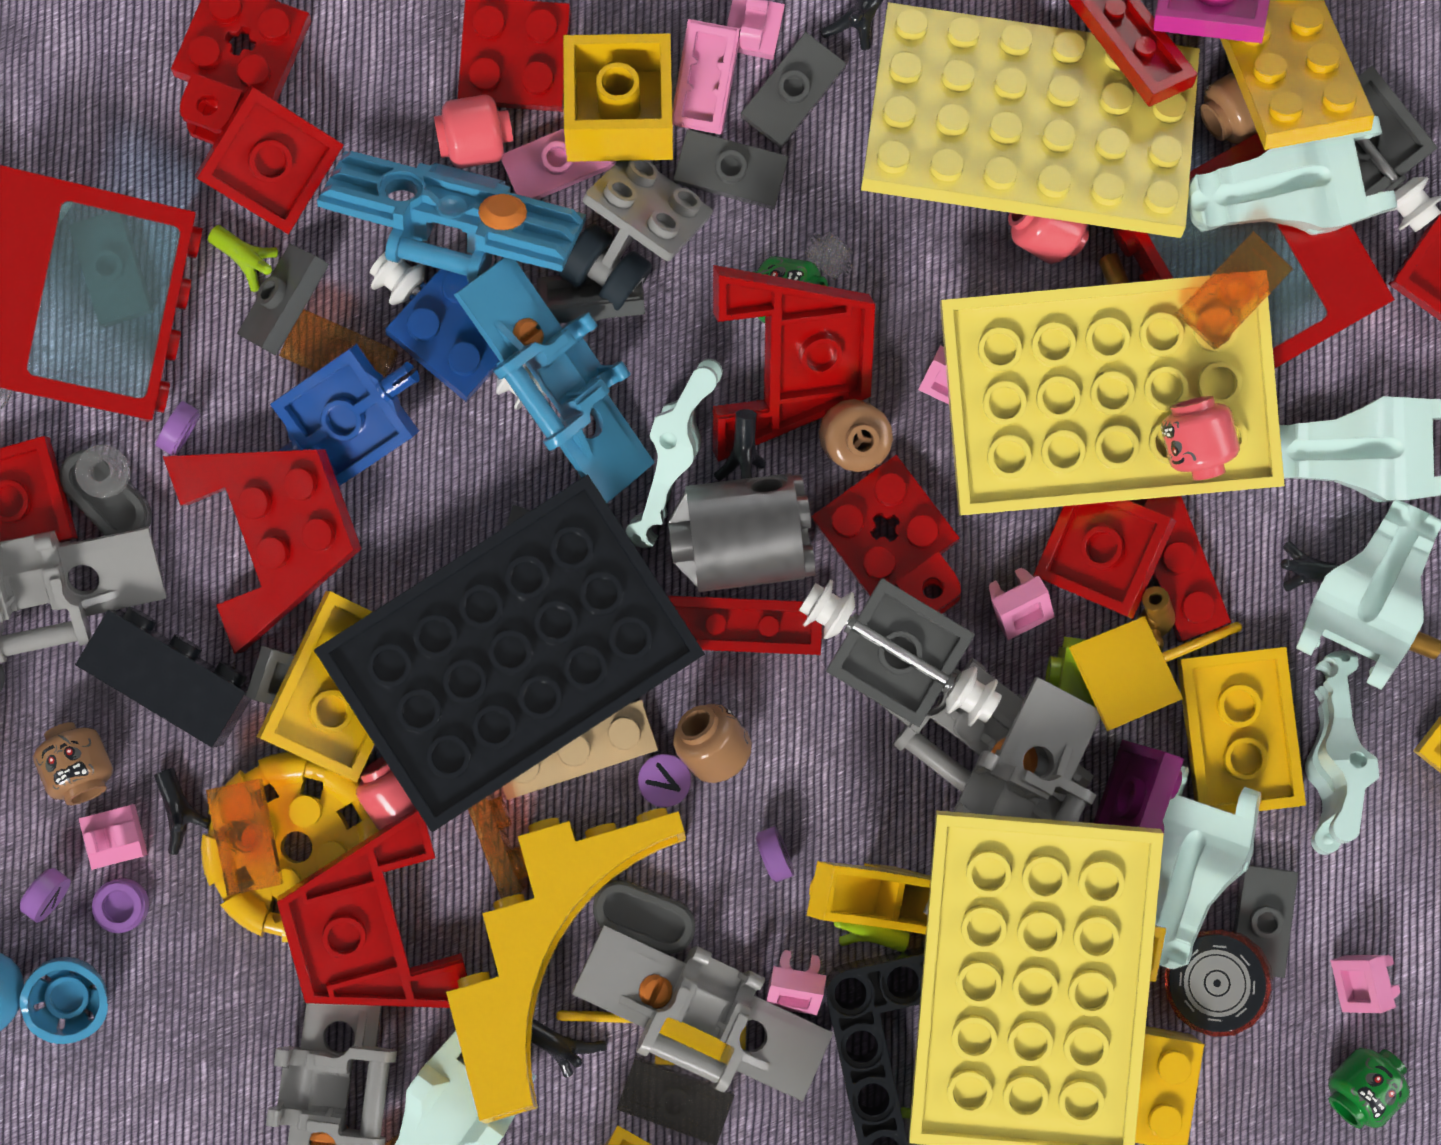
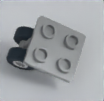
(645, 209)

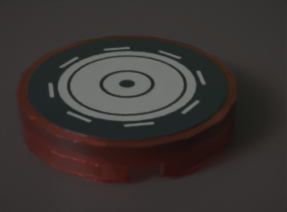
(1222, 986)

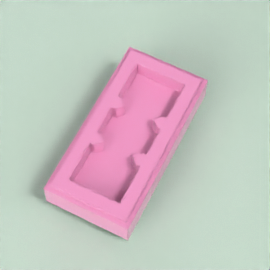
(705, 76)
(543, 167)

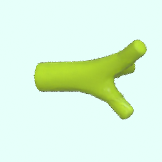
(246, 256)
(886, 937)

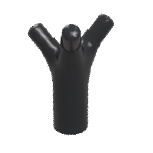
(859, 17)
(744, 447)
(1306, 567)
(177, 808)
(563, 1048)

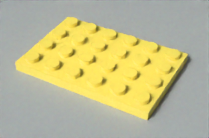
(1024, 124)
(1070, 389)
(1034, 981)

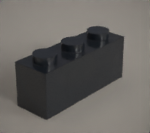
(166, 675)

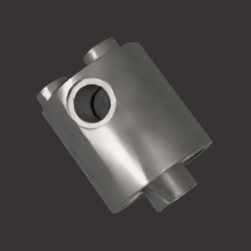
(743, 532)

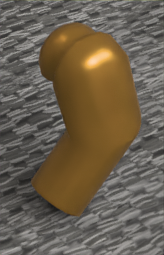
(1158, 612)

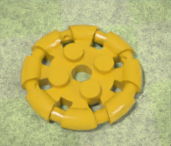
(290, 813)

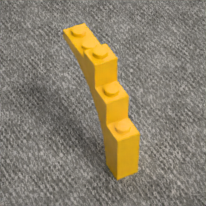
(888, 899)
(498, 1013)

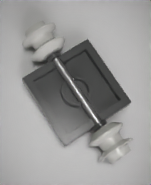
(1395, 152)
(900, 653)

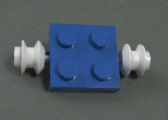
(437, 328)

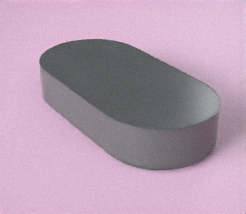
(110, 515)
(645, 916)

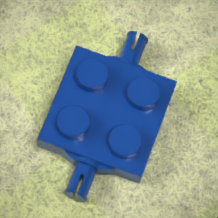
(348, 413)

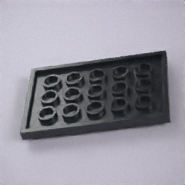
(509, 653)

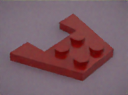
(814, 350)
(289, 522)
(348, 932)

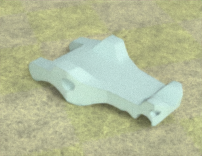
(1296, 185)
(677, 445)
(1374, 450)
(1377, 595)
(1338, 761)
(1199, 860)
(443, 1107)

